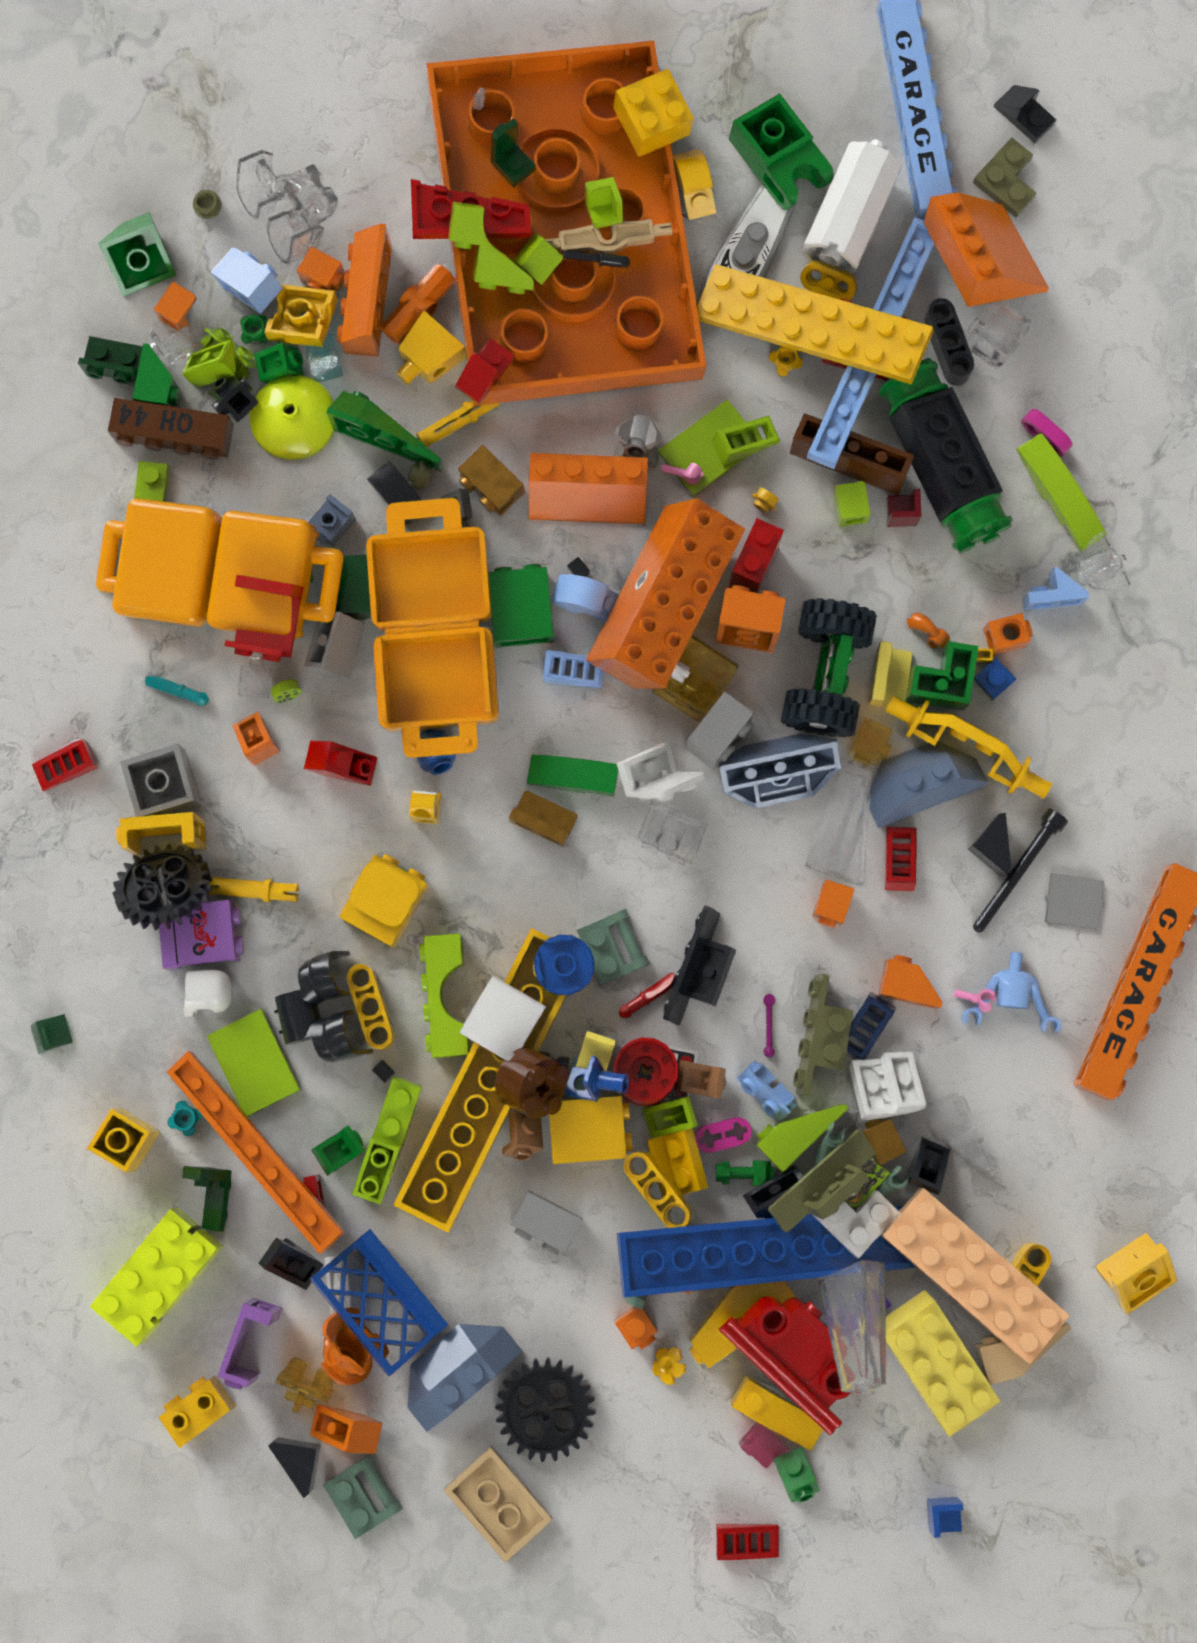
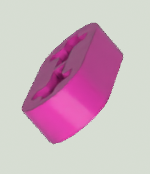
(1036, 422)
(724, 1142)

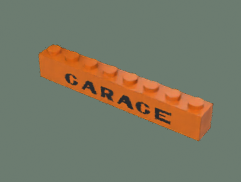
(1140, 984)

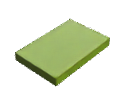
(696, 447)
(253, 1062)

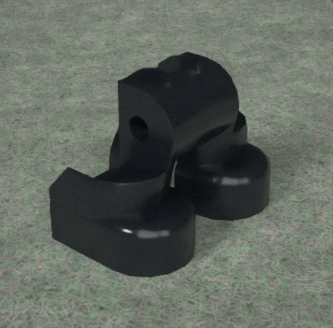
(301, 1016)

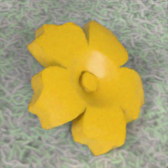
(668, 1365)

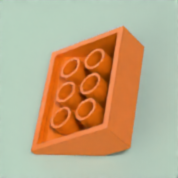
(982, 249)

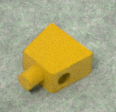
(428, 351)

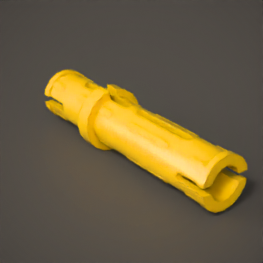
(428, 435)
(263, 890)

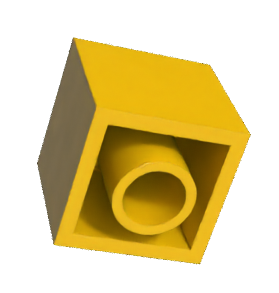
(123, 1140)

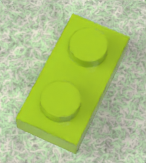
(152, 481)

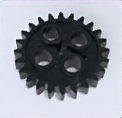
(140, 888)
(552, 1437)

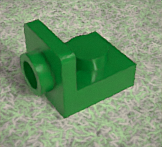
(278, 362)

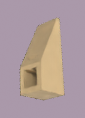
(1001, 1364)

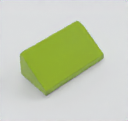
(210, 364)

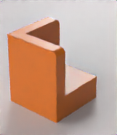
(175, 306)

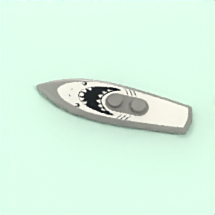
(750, 244)

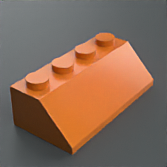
(366, 291)
(587, 488)

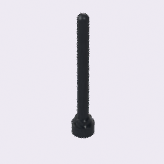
(1051, 825)

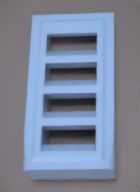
(575, 659)

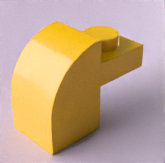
(695, 182)

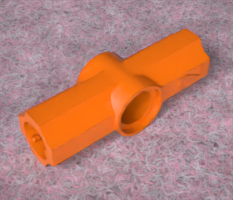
(415, 301)

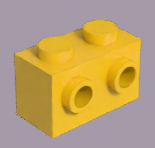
(197, 1411)

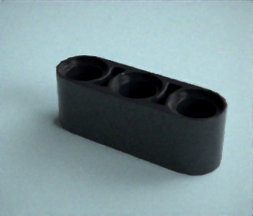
(951, 329)

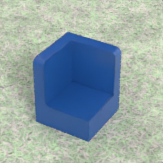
(944, 1515)

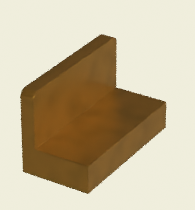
(543, 818)

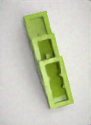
(1060, 489)

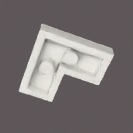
(861, 1227)

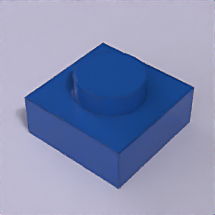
(994, 679)

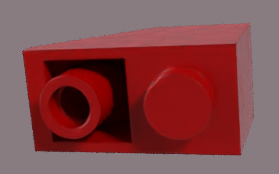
(340, 762)

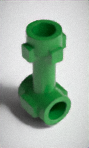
(759, 1172)

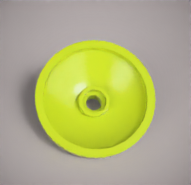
(294, 434)

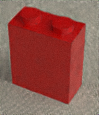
(756, 556)

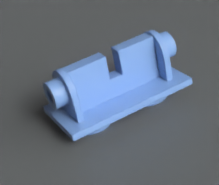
(775, 1102)

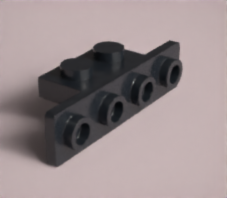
(702, 970)

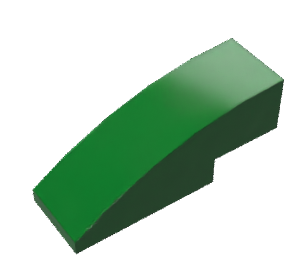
(573, 774)

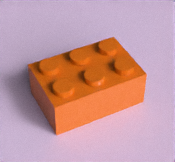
(750, 619)

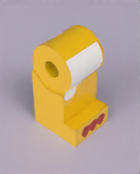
(425, 806)

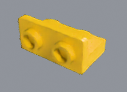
(680, 1160)

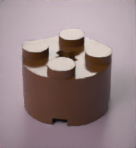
(531, 1083)

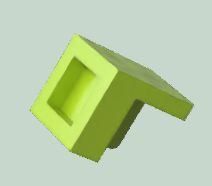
(604, 202)
(538, 258)
(851, 504)

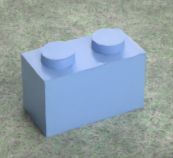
(247, 279)

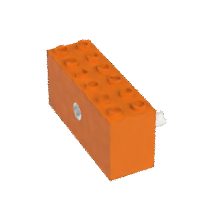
(666, 596)

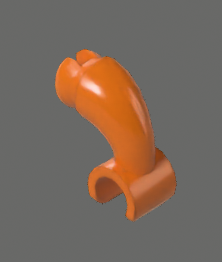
(921, 622)

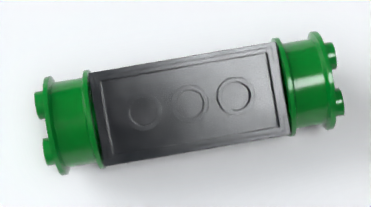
(947, 457)

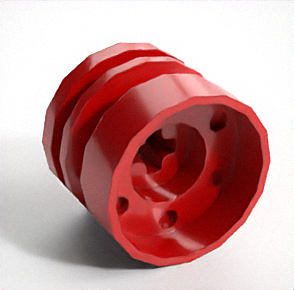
(652, 1055)

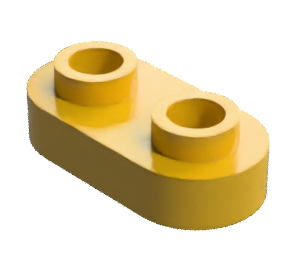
(829, 281)

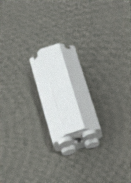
(853, 205)

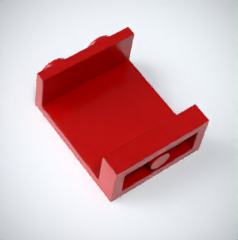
(271, 645)

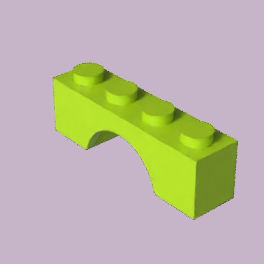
(442, 958)

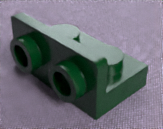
(111, 360)

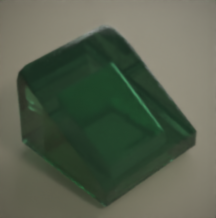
(51, 1033)

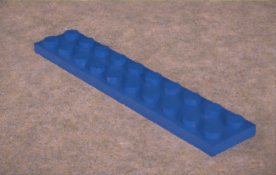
(737, 1255)

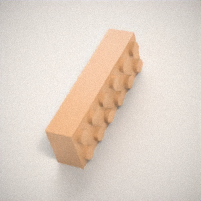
(975, 1275)

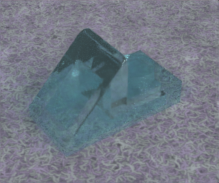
(324, 360)

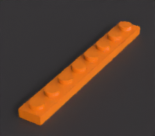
(256, 1152)

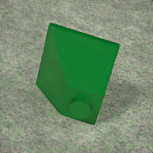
(137, 255)

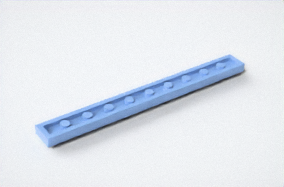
(856, 382)

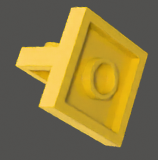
(1138, 1272)

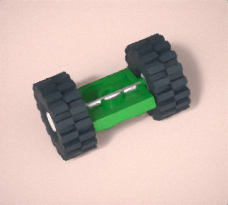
(840, 630)

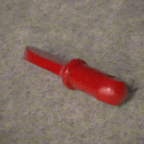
(647, 996)

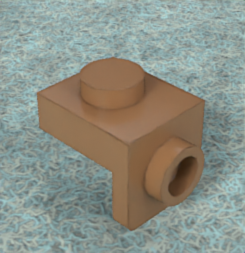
(700, 1079)
(524, 1136)

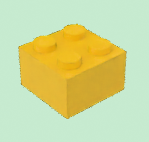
(653, 112)

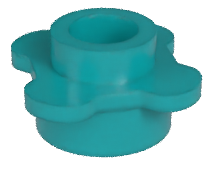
(176, 1119)

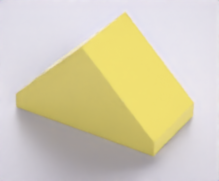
(596, 1046)

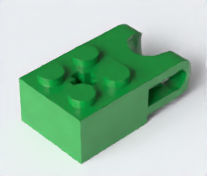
(779, 150)

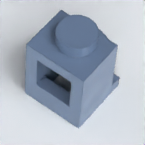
(342, 520)

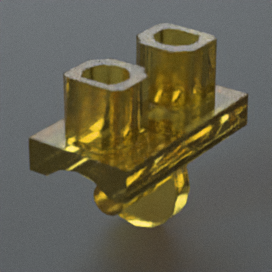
(293, 1378)

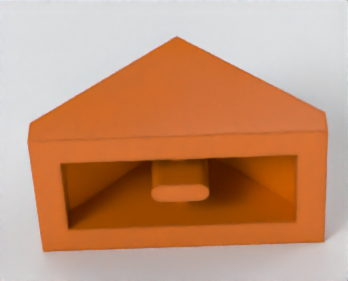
(255, 739)

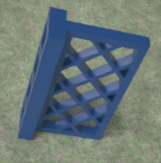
(402, 1290)

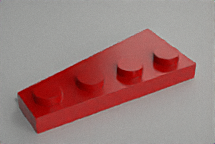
(434, 206)

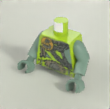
(877, 1175)

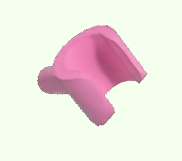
(691, 474)
(978, 998)

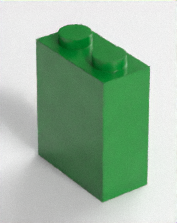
(521, 606)

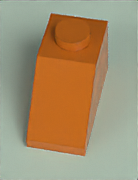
(907, 983)
(346, 1429)

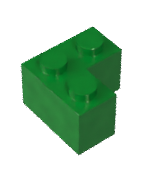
(951, 683)

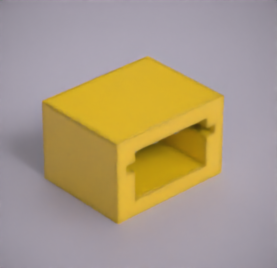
(984, 655)

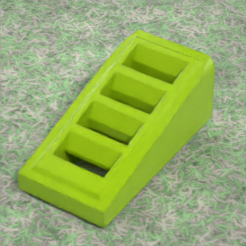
(728, 445)

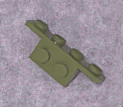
(825, 1035)
(826, 1184)

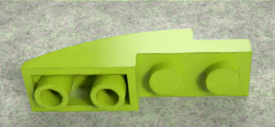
(387, 1140)

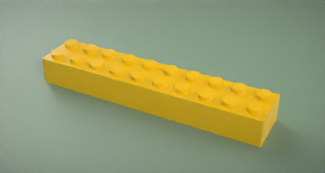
(472, 1113)

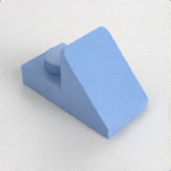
(1063, 593)

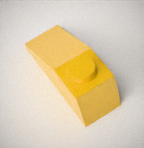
(775, 1413)

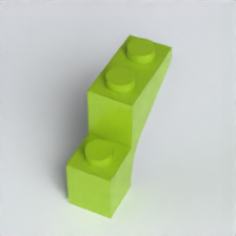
(490, 264)

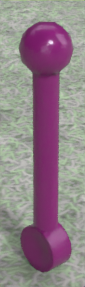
(769, 1000)

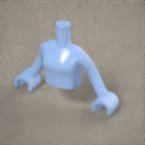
(1014, 992)

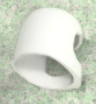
(207, 991)

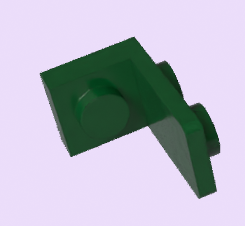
(508, 156)
(217, 1193)

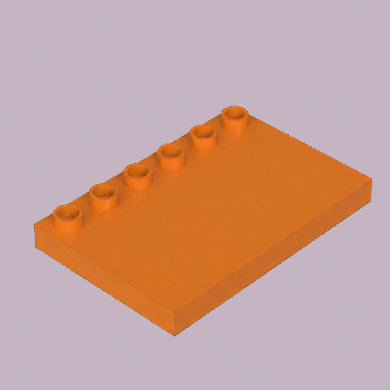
(573, 139)

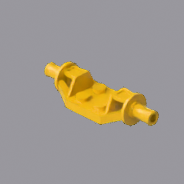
(985, 743)

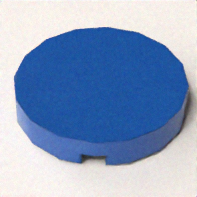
(564, 965)

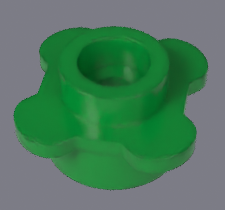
(248, 323)

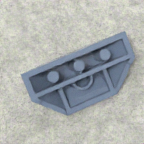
(780, 769)
(922, 780)
(457, 1370)

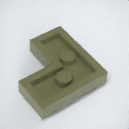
(1001, 181)

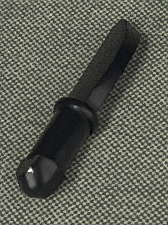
(602, 259)

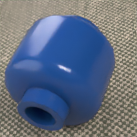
(435, 764)

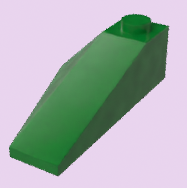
(364, 421)

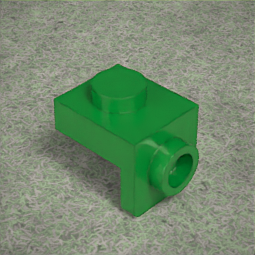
(338, 1150)
(797, 1475)

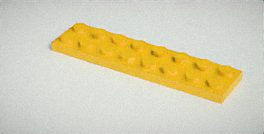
(814, 323)

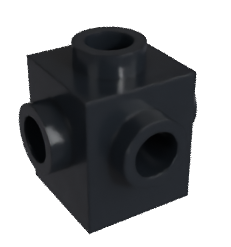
(232, 397)

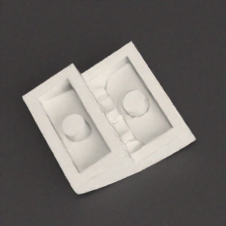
(502, 1018)
(887, 1086)

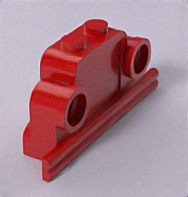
(793, 1352)

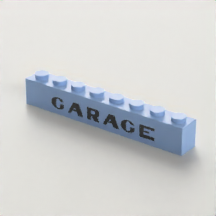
(915, 101)

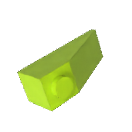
(792, 1137)

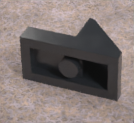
(1025, 112)
(290, 1262)

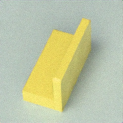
(890, 675)

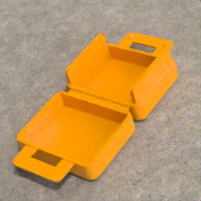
(184, 563)
(434, 657)

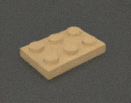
(498, 1504)

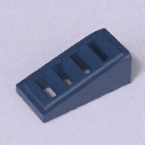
(881, 1004)

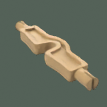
(623, 235)

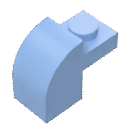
(584, 595)

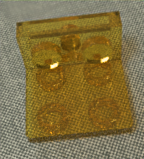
(705, 684)

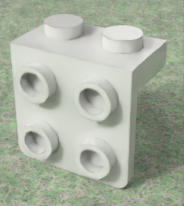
(655, 775)

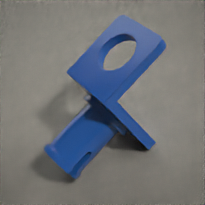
(595, 1080)

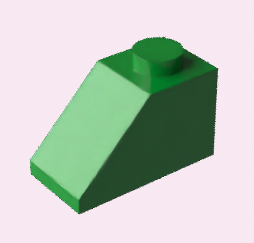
(154, 381)

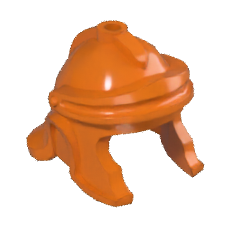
(344, 1355)

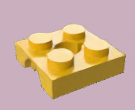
(306, 329)

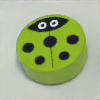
(285, 690)

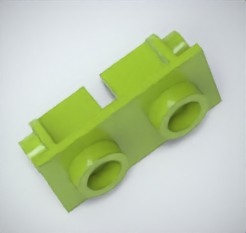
(243, 356)

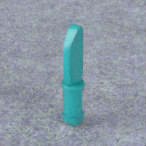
(178, 690)

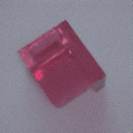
(762, 1444)

